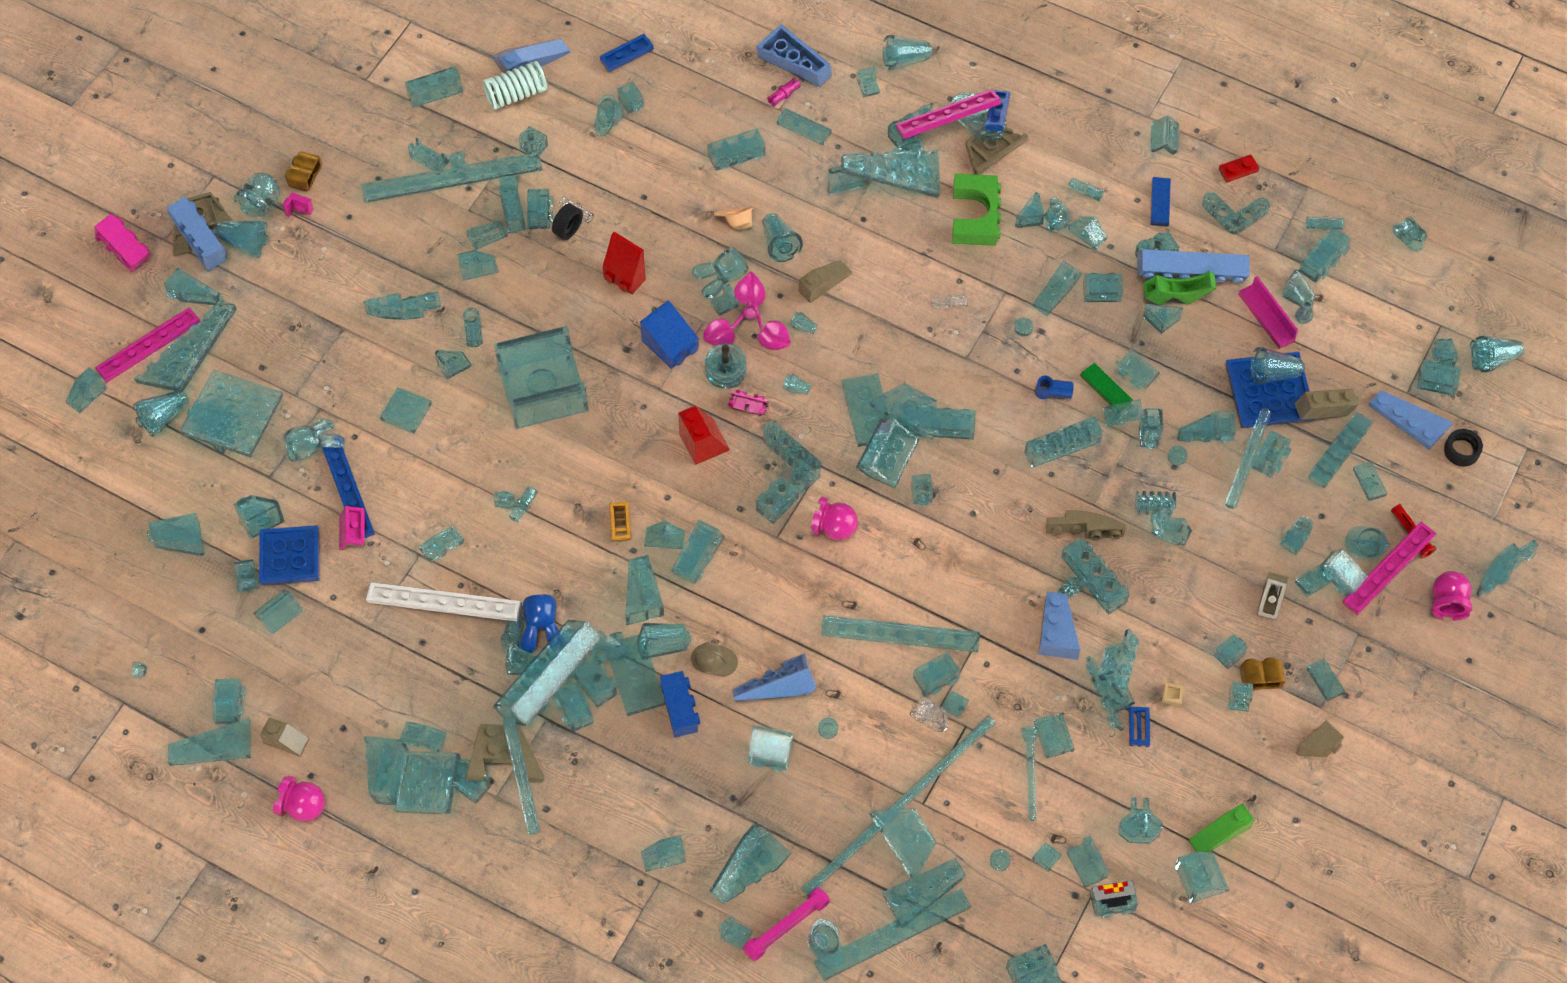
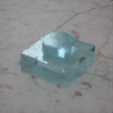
(504, 500)
(955, 704)
(1046, 856)

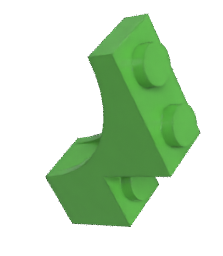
(1187, 290)

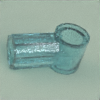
(472, 327)
(512, 633)

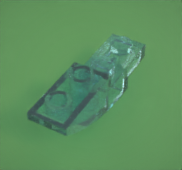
(402, 309)
(1503, 566)

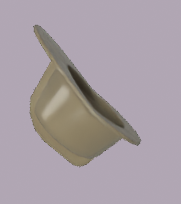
(714, 659)

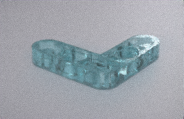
(1232, 217)

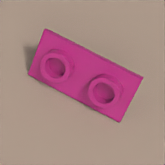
(755, 403)

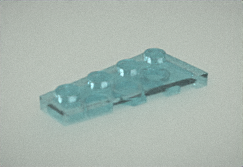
(920, 892)

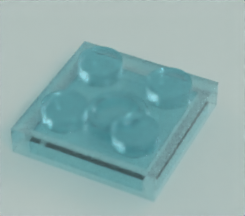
(405, 410)

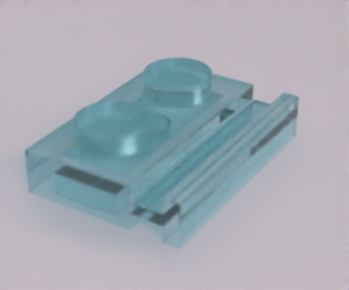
(1054, 735)

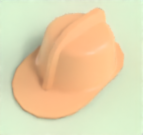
(737, 218)

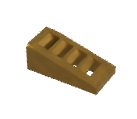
(619, 506)

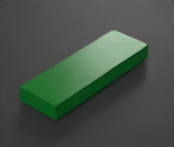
(1104, 385)

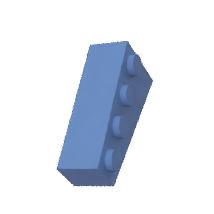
(793, 55)
(196, 233)

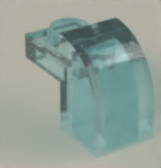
(1169, 529)

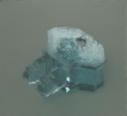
(1140, 824)

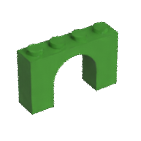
(985, 190)

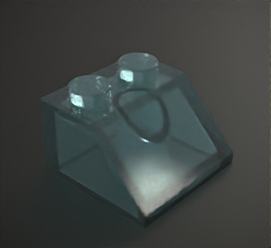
(258, 514)
(770, 748)
(1201, 875)

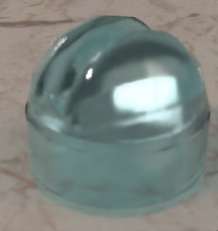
(138, 669)

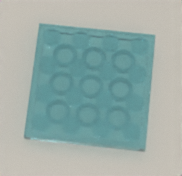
(231, 413)

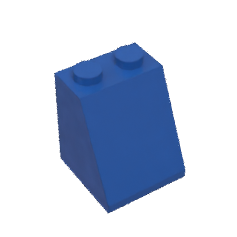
(668, 335)

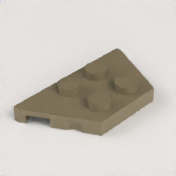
(986, 152)

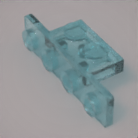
(1119, 661)
(1111, 699)

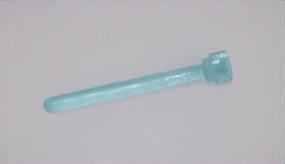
(1030, 734)

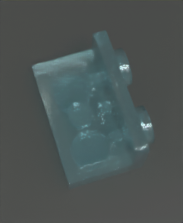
(1138, 369)

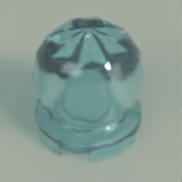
(258, 194)

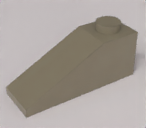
(822, 280)

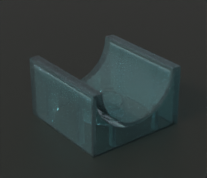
(540, 377)

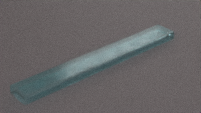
(900, 633)
(893, 934)

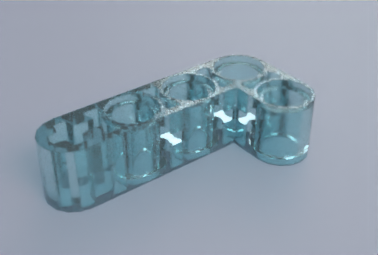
(774, 438)

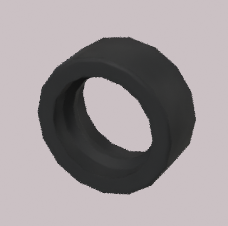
(567, 221)
(1457, 458)

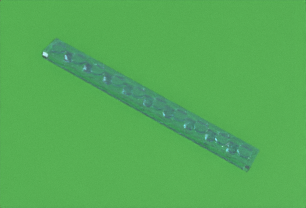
(451, 177)

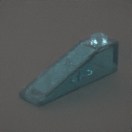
(751, 859)

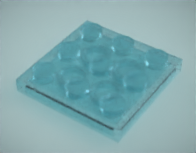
(427, 782)

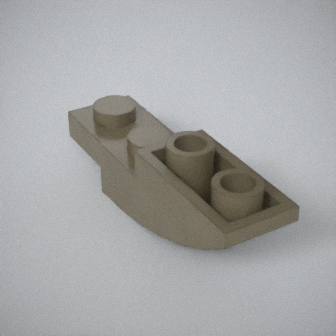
(1092, 524)

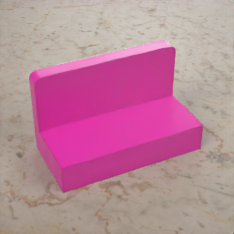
(351, 527)

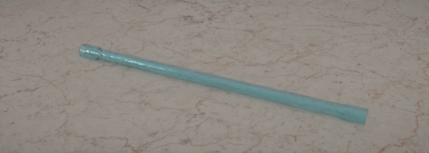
(980, 730)

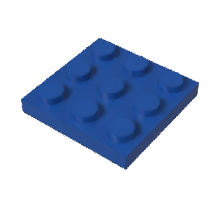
(289, 555)

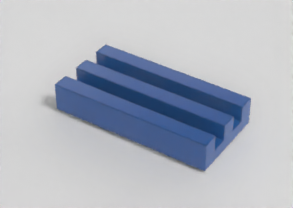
(1139, 742)

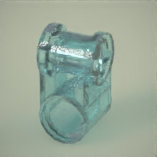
(1411, 234)
(1297, 536)

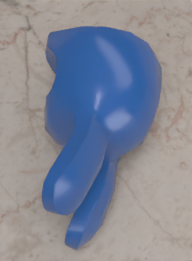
(538, 614)

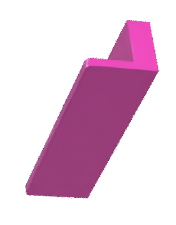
(1269, 313)

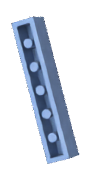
(1192, 264)

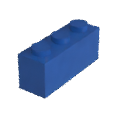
(679, 704)

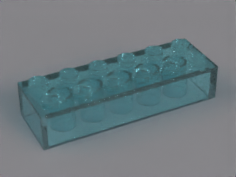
(548, 671)

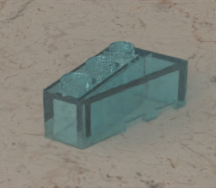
(697, 552)
(643, 595)
(384, 767)

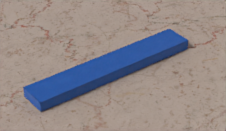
(346, 483)

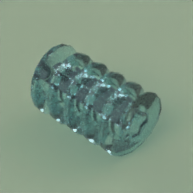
(1150, 502)

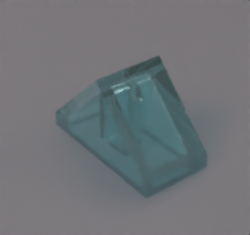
(1031, 214)
(1089, 231)
(1297, 289)
(1162, 316)
(451, 362)
(664, 536)
(517, 660)

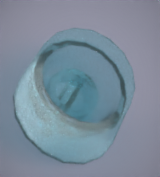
(608, 114)
(1057, 215)
(1366, 542)
(825, 942)

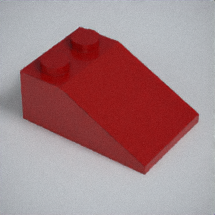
(624, 264)

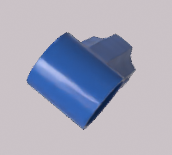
(1054, 388)

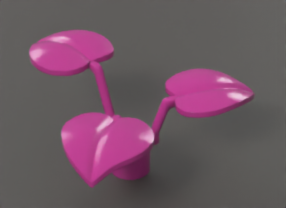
(752, 294)

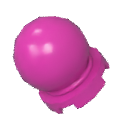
(835, 520)
(1452, 596)
(300, 800)

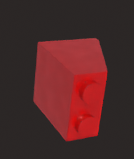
(700, 435)

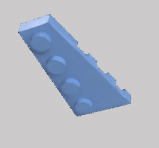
(1413, 420)

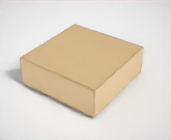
(1172, 694)

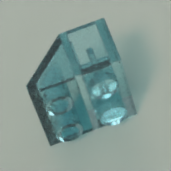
(1033, 967)

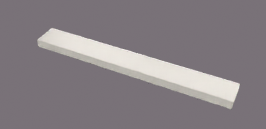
(444, 601)

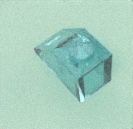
(476, 264)
(85, 390)
(664, 854)

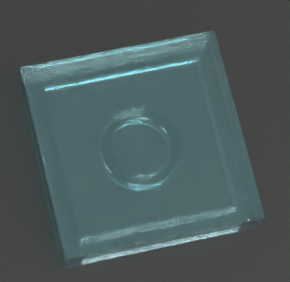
(841, 182)

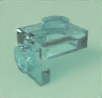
(246, 575)

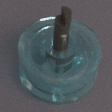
(725, 365)

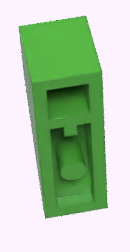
(1223, 829)

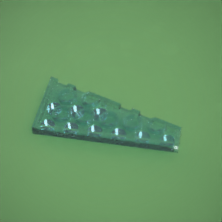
(187, 353)

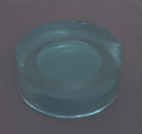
(1023, 327)
(1177, 455)
(828, 728)
(1000, 860)

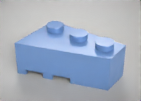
(1058, 629)

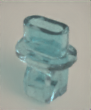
(1071, 586)

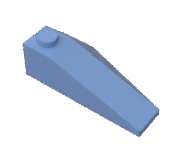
(541, 52)
(790, 680)

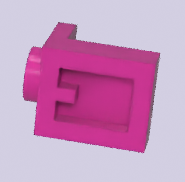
(299, 203)

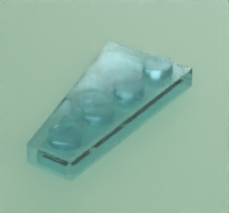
(219, 744)

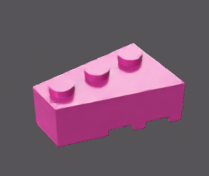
(121, 242)

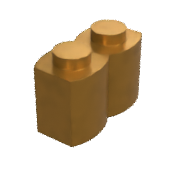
(303, 170)
(1263, 674)

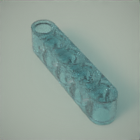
(1340, 449)

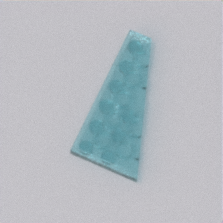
(899, 169)

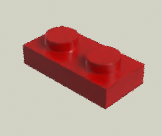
(1238, 168)

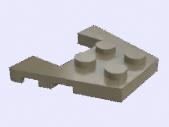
(212, 212)
(493, 747)

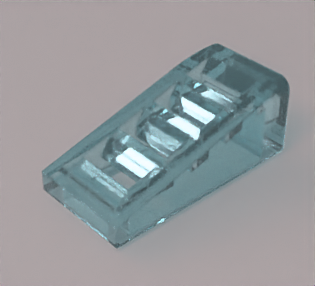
(480, 242)

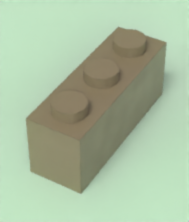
(1326, 403)

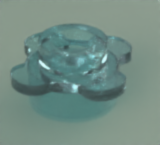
(457, 156)

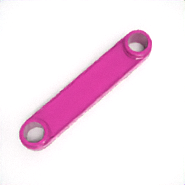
(756, 948)

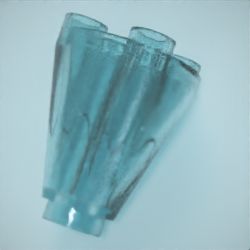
(244, 235)
(1494, 352)
(159, 411)

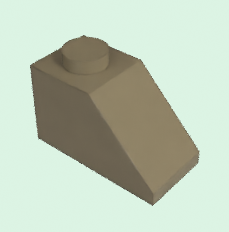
(1272, 595)
(283, 737)
(1321, 742)

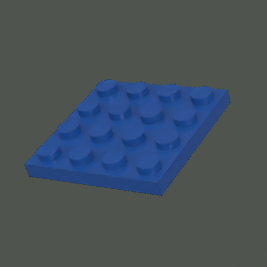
(1275, 396)

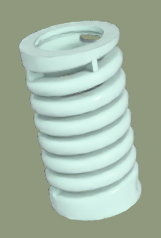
(519, 90)

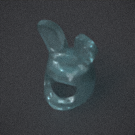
(728, 267)
(304, 440)

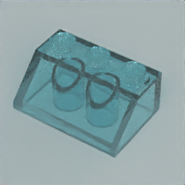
(887, 452)

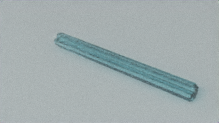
(1248, 458)
(521, 775)

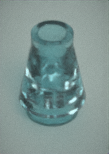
(1305, 312)
(803, 323)
(796, 384)

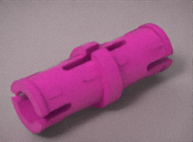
(783, 92)

